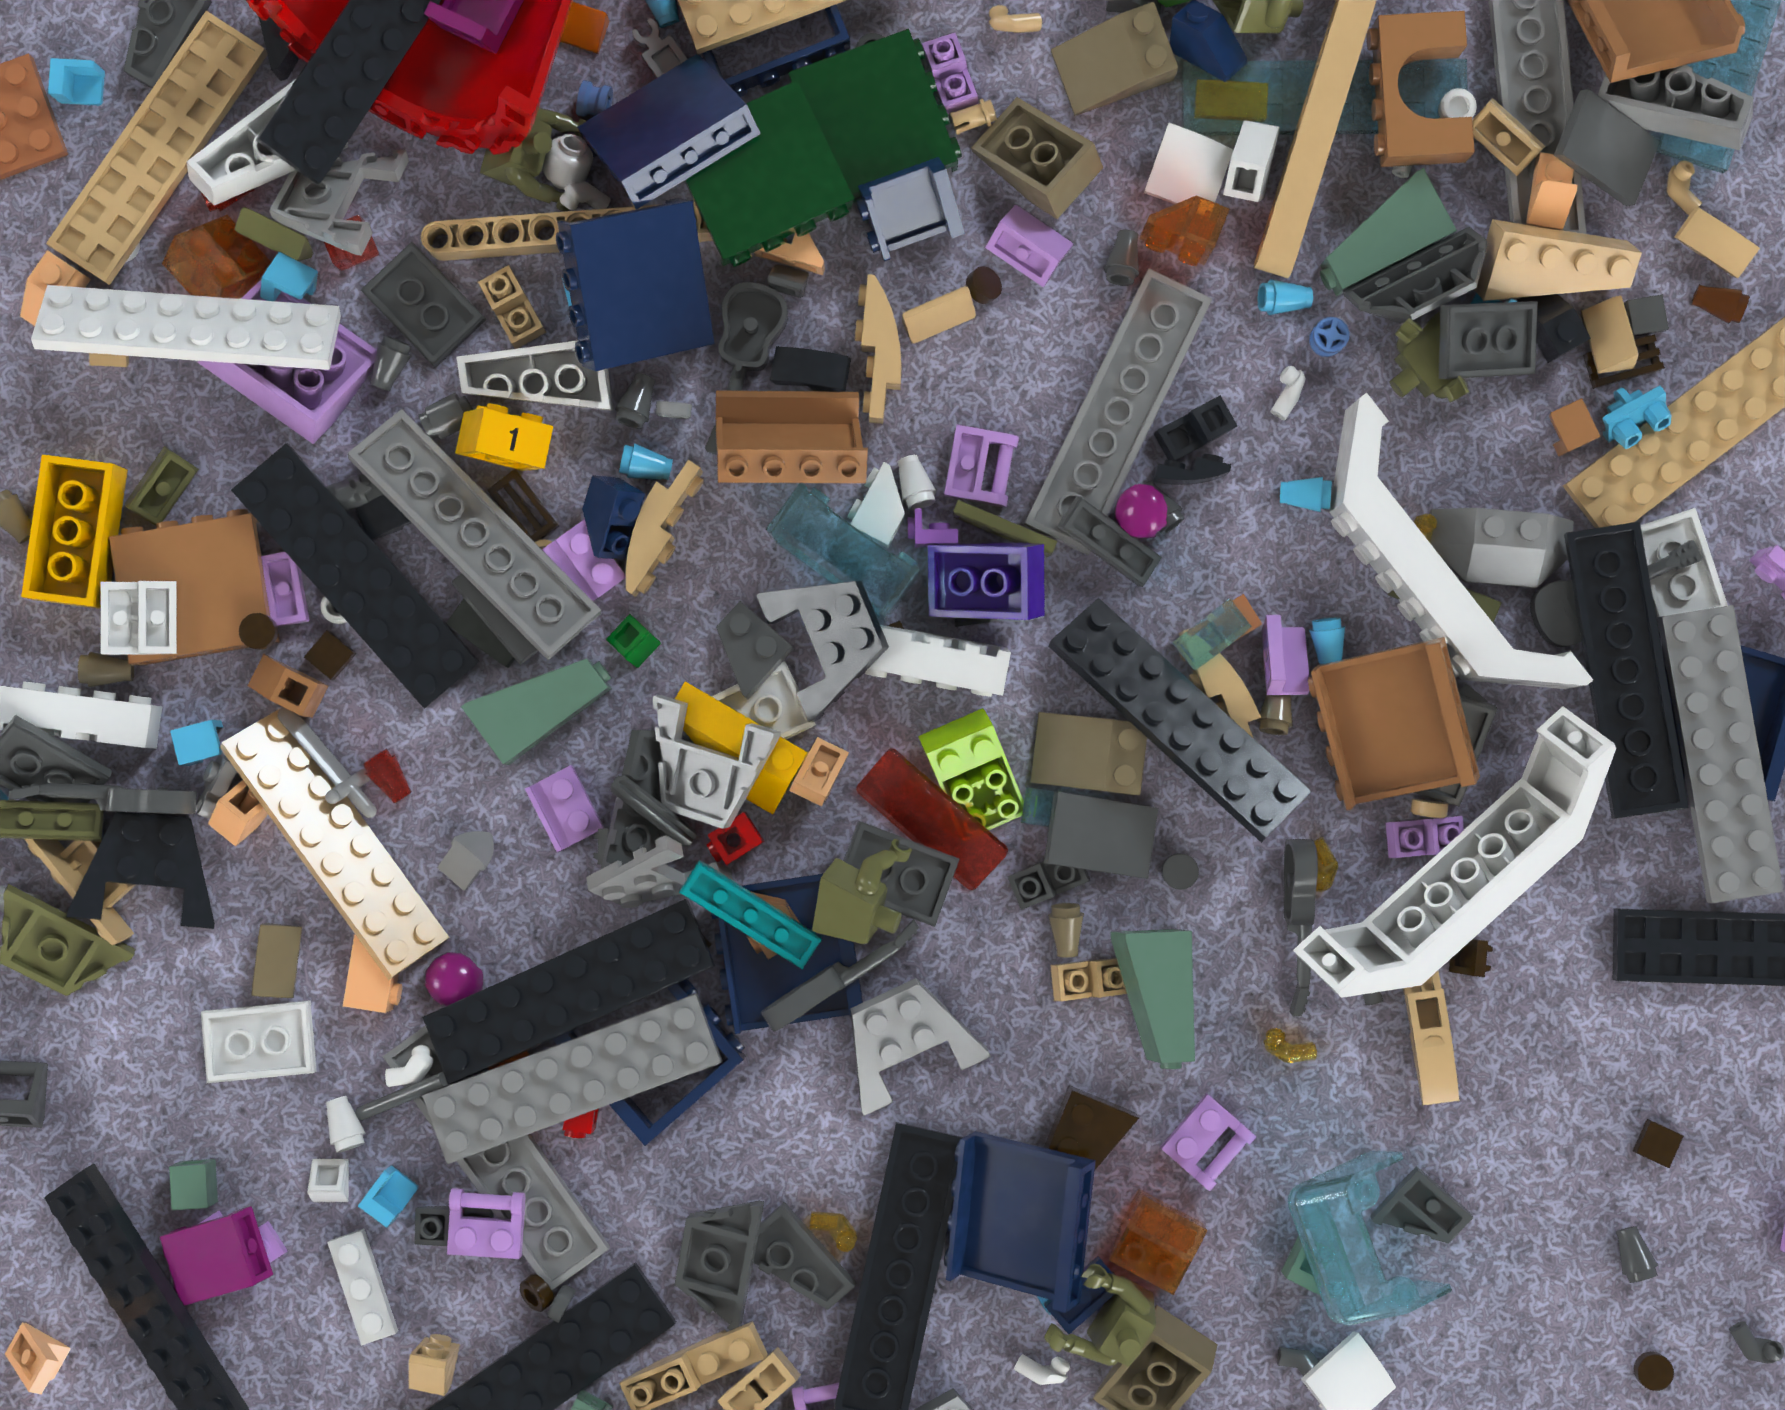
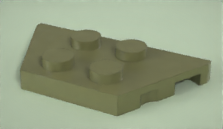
(54, 947)

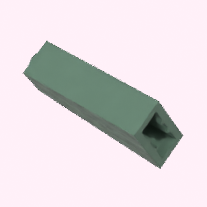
(1395, 231)
(532, 710)
(1160, 991)

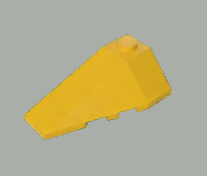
(722, 729)

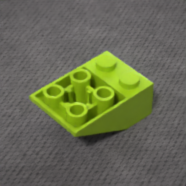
(974, 769)

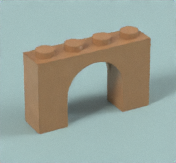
(1402, 134)

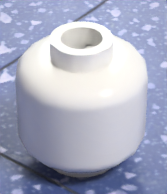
(567, 161)

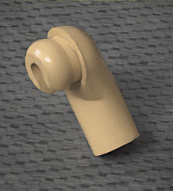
(1014, 23)
(1679, 185)

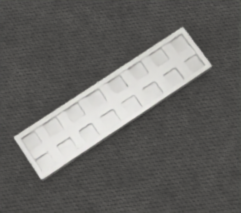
(186, 327)

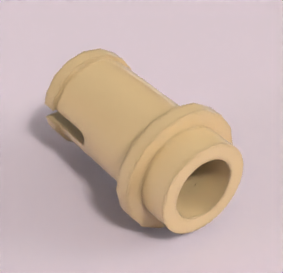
(973, 116)

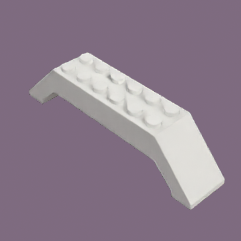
(1419, 575)
(1475, 872)

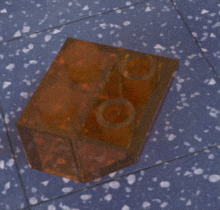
(1186, 229)
(215, 260)
(1157, 1241)

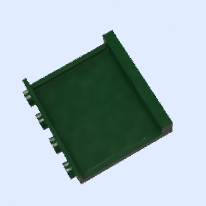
(878, 109)
(772, 182)

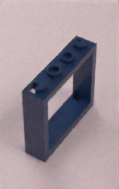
(770, 72)
(728, 1044)

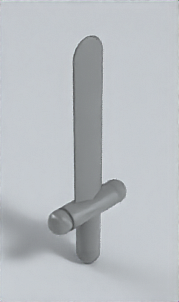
(344, 783)

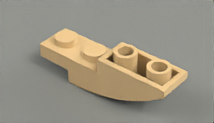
(878, 335)
(649, 539)
(1221, 679)
(1432, 1042)
(693, 1367)

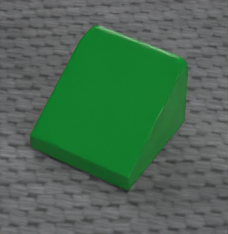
(633, 641)

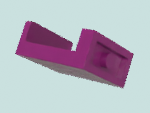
(476, 21)
(216, 1256)

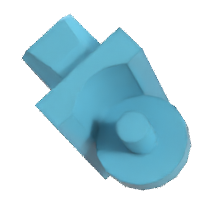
(1632, 411)

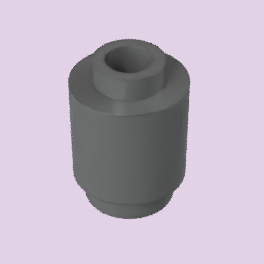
(444, 416)

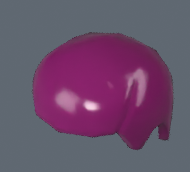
(1141, 511)
(452, 978)

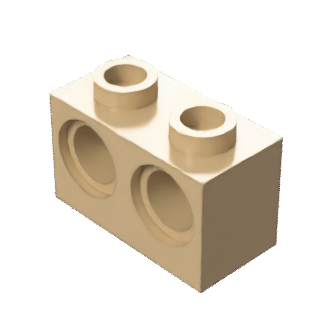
(761, 1384)

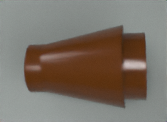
(1721, 302)

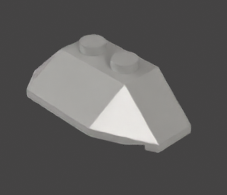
(1501, 545)

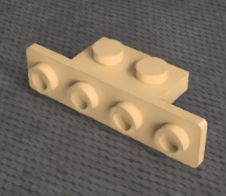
(69, 868)

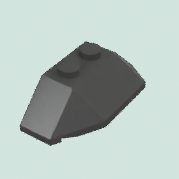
(1423, 279)

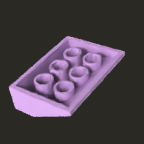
(302, 397)

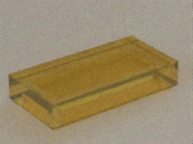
(1231, 100)

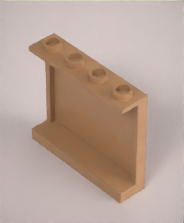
(1657, 34)
(789, 437)
(215, 575)
(1394, 722)

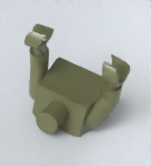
(1258, 15)
(526, 161)
(1421, 362)
(854, 899)
(1119, 1326)

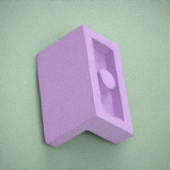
(1028, 245)
(1284, 658)

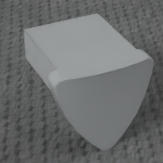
(467, 857)

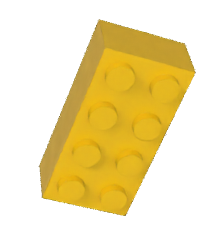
(70, 530)

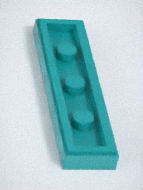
(750, 914)

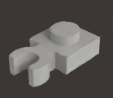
(661, 54)
(217, 780)

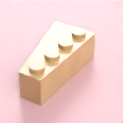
(1550, 261)

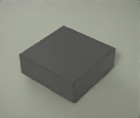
(1647, 315)

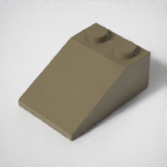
(1115, 59)
(1039, 156)
(1088, 753)
(1164, 1373)

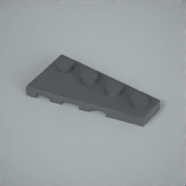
(629, 828)

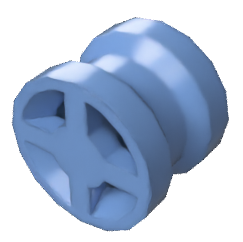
(593, 99)
(1332, 330)

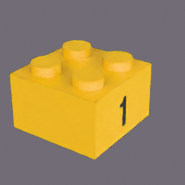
(504, 438)

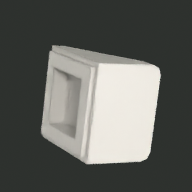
(329, 1180)

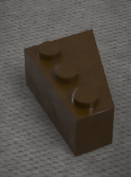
(1088, 1126)

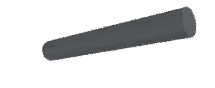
(401, 1096)

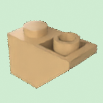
(433, 1364)

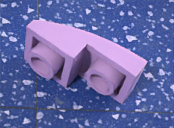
(950, 73)
(1421, 836)

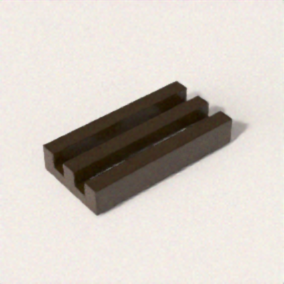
(1652, 353)
(504, 483)

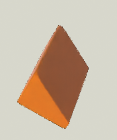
(585, 28)

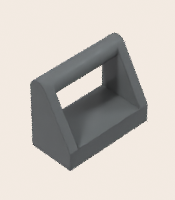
(25, 1112)

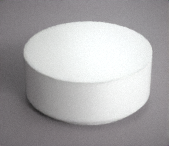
(1457, 104)

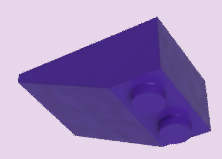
(986, 581)

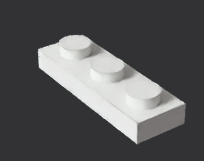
(362, 1287)

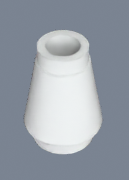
(915, 484)
(343, 1125)

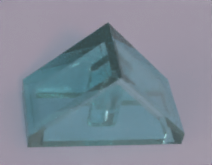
(1212, 634)

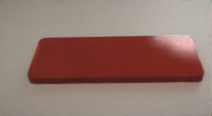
(931, 817)

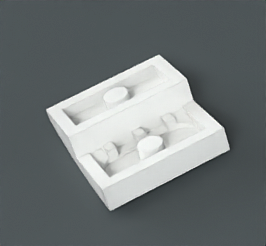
(1187, 166)
(139, 618)
(1349, 1377)

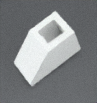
(1251, 161)
(881, 509)

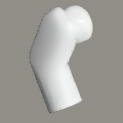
(1043, 1374)

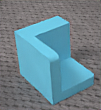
(76, 81)
(287, 276)
(196, 742)
(388, 1196)

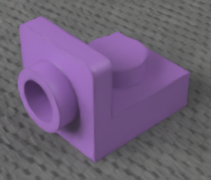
(936, 534)

